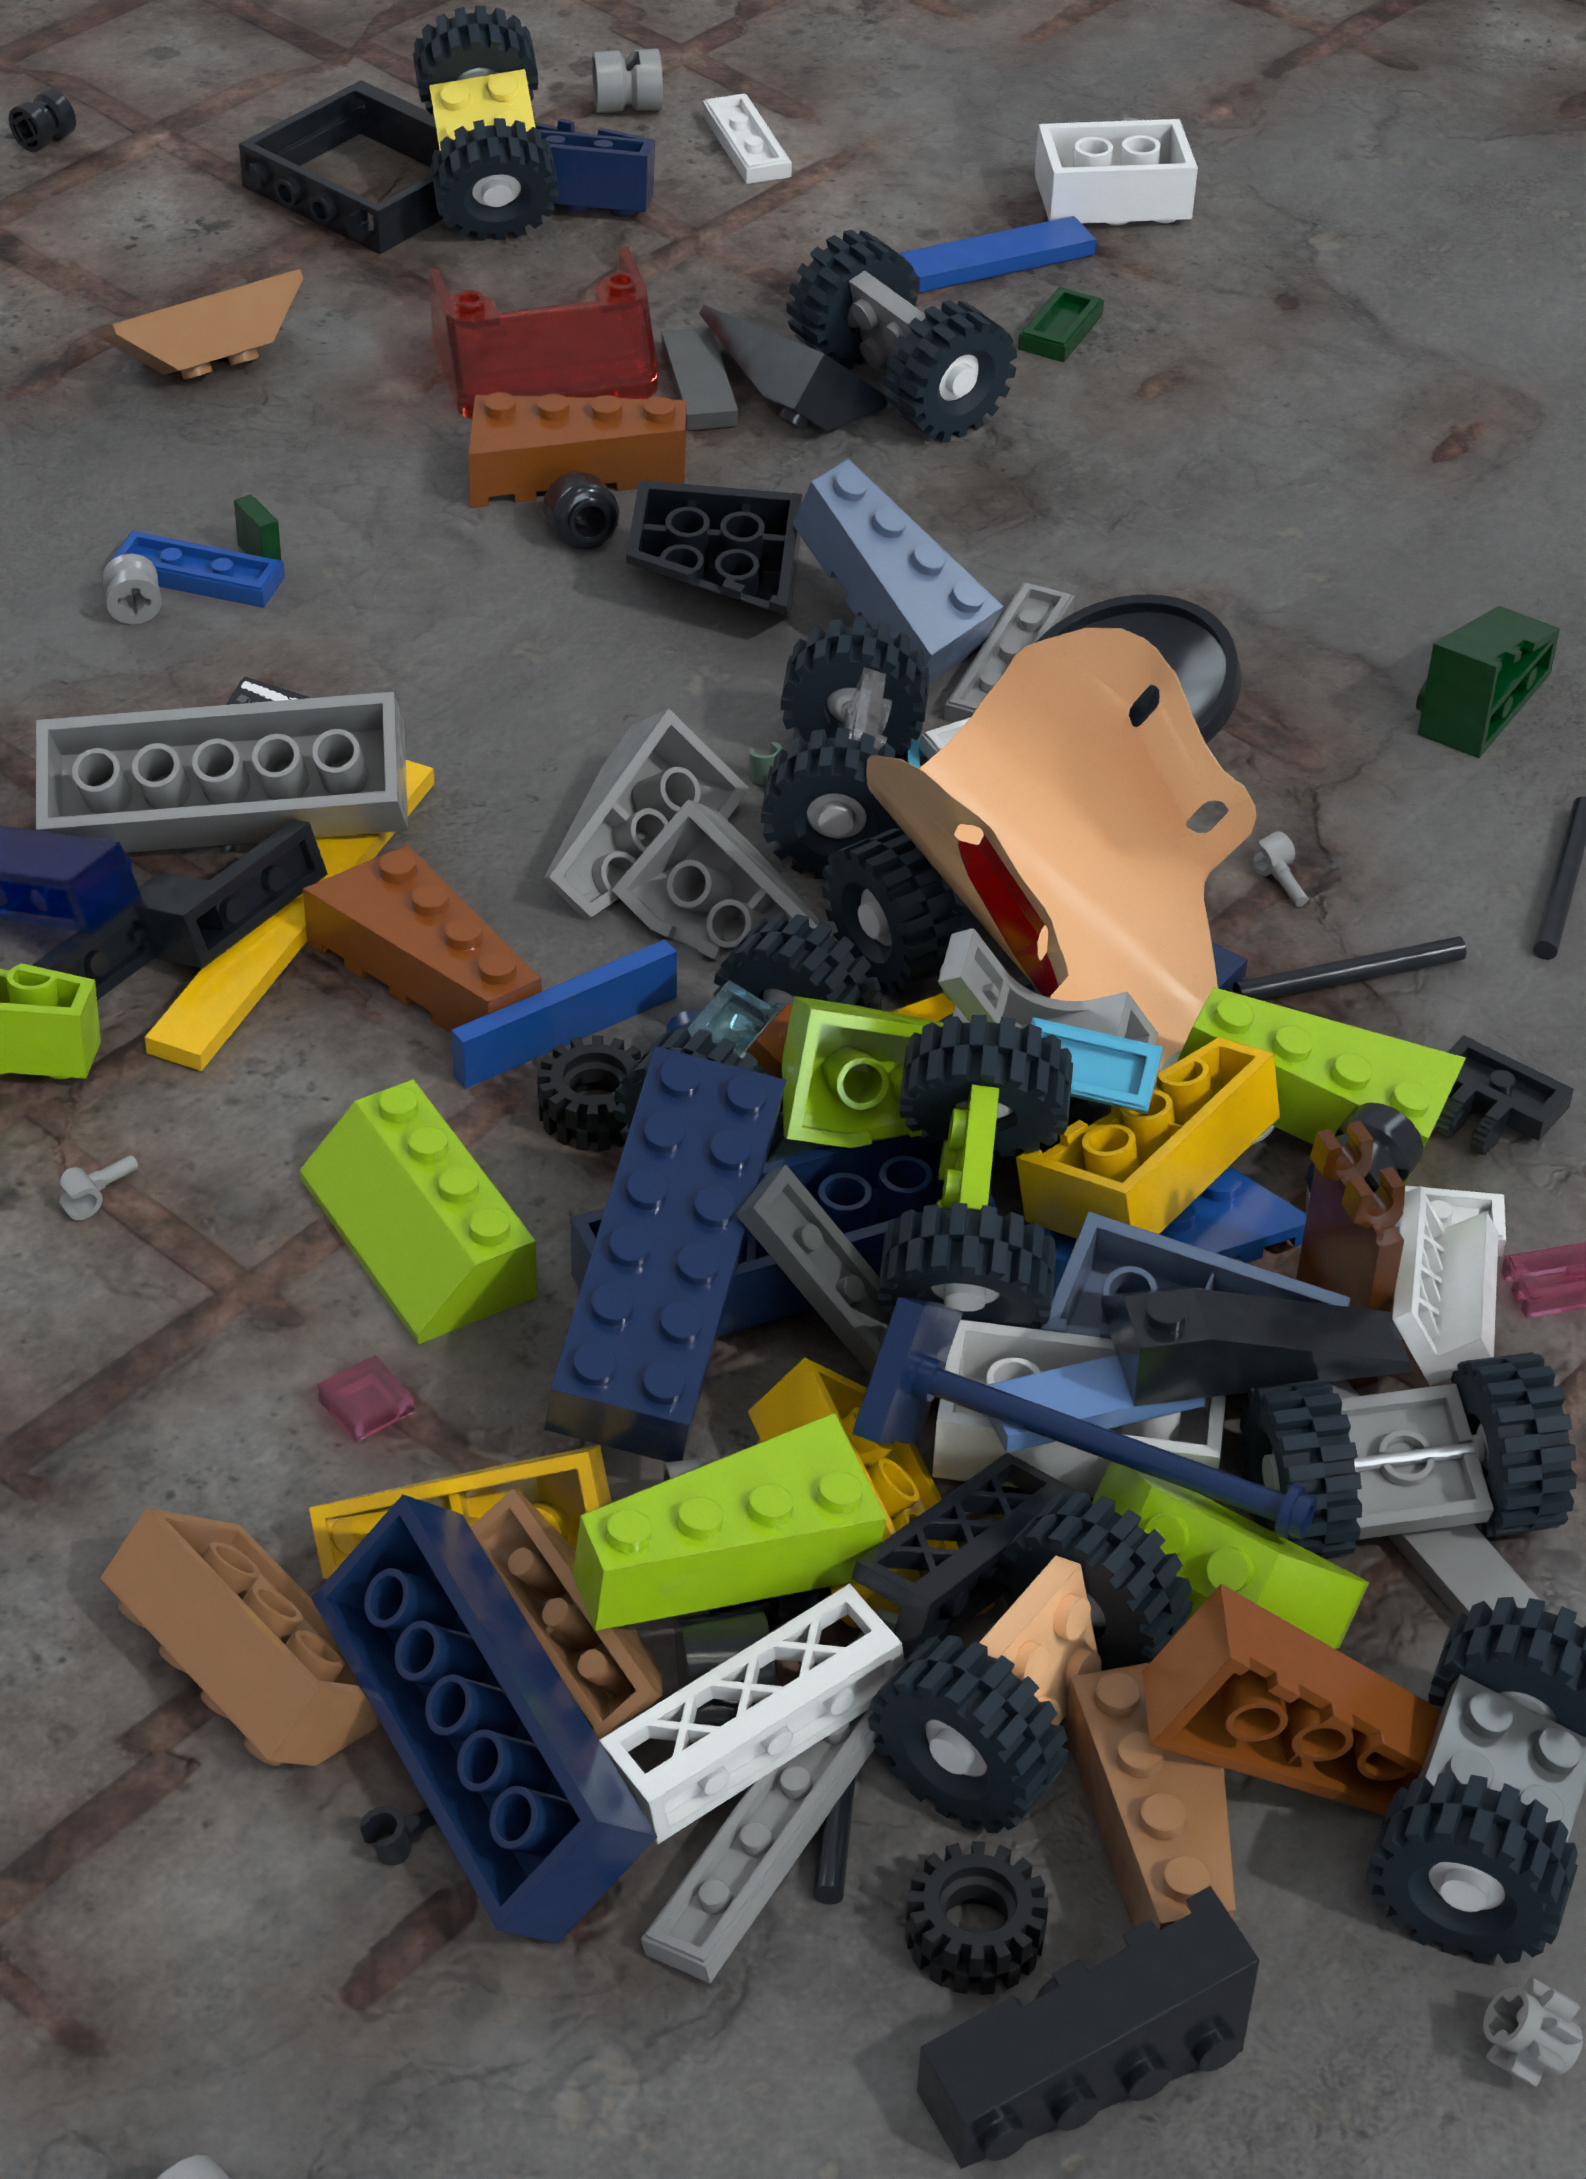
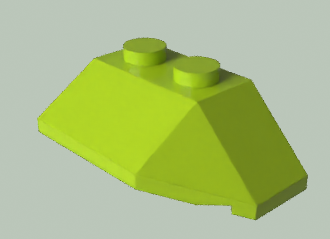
(1239, 1554)

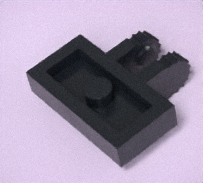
(1504, 1093)

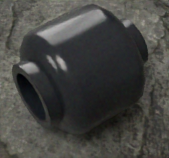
(581, 510)

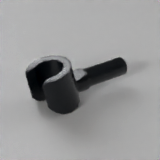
(389, 1821)

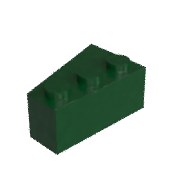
(1484, 678)

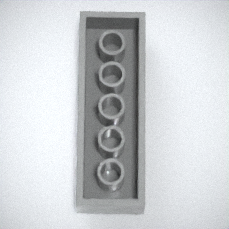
(224, 772)

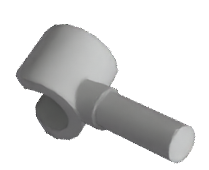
(1275, 855)
(83, 1190)

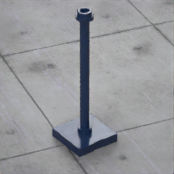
(913, 1373)

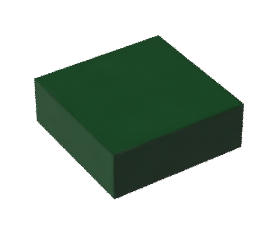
(256, 528)

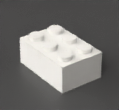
(1116, 171)

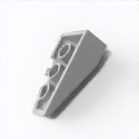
(706, 884)

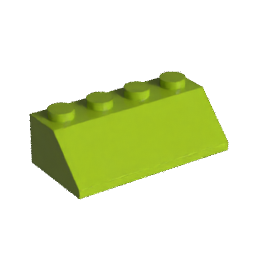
(421, 1214)

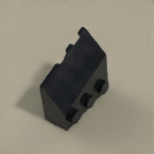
(719, 540)

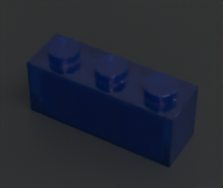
(63, 879)

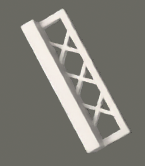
(1445, 1288)
(761, 1735)

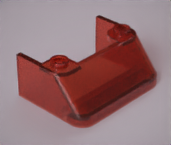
(549, 349)

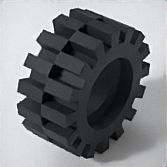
(579, 1070)
(969, 1954)

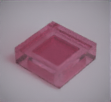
(365, 1398)

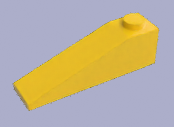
(556, 1484)

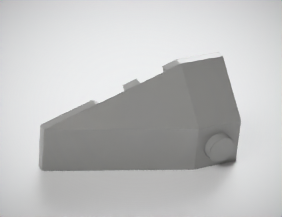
(631, 802)

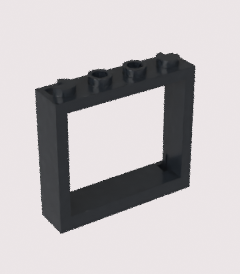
(275, 156)

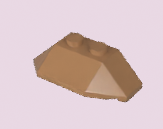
(208, 327)
(604, 1670)

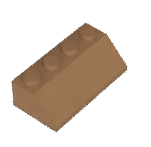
(241, 1635)

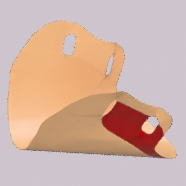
(1075, 827)

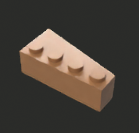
(1153, 1807)

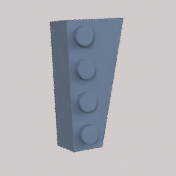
(894, 569)
(1125, 1258)

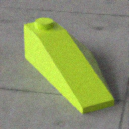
(845, 1073)

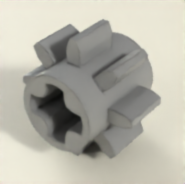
(1533, 2032)

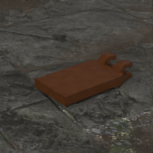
(1349, 1229)

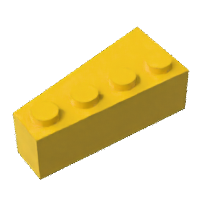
(1156, 1162)

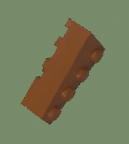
(532, 440)
(417, 938)
(1284, 1707)

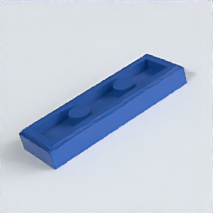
(208, 569)

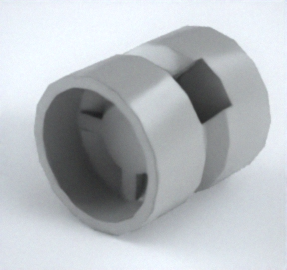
(627, 80)

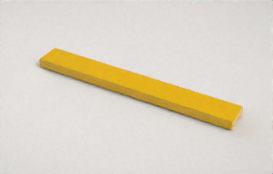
(237, 979)

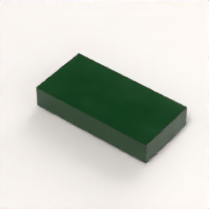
(1061, 324)

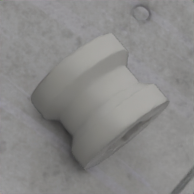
(119, 581)

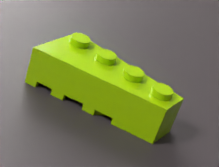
(47, 1022)
(1330, 1065)
(731, 1531)

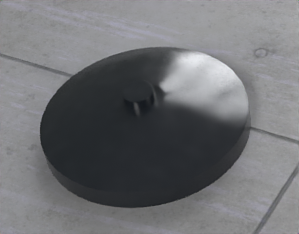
(1188, 640)

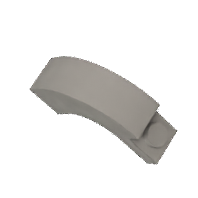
(983, 987)

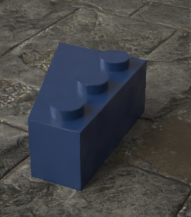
(601, 169)

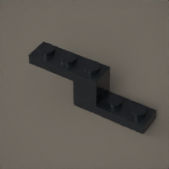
(193, 917)

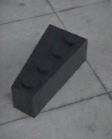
(1093, 2036)

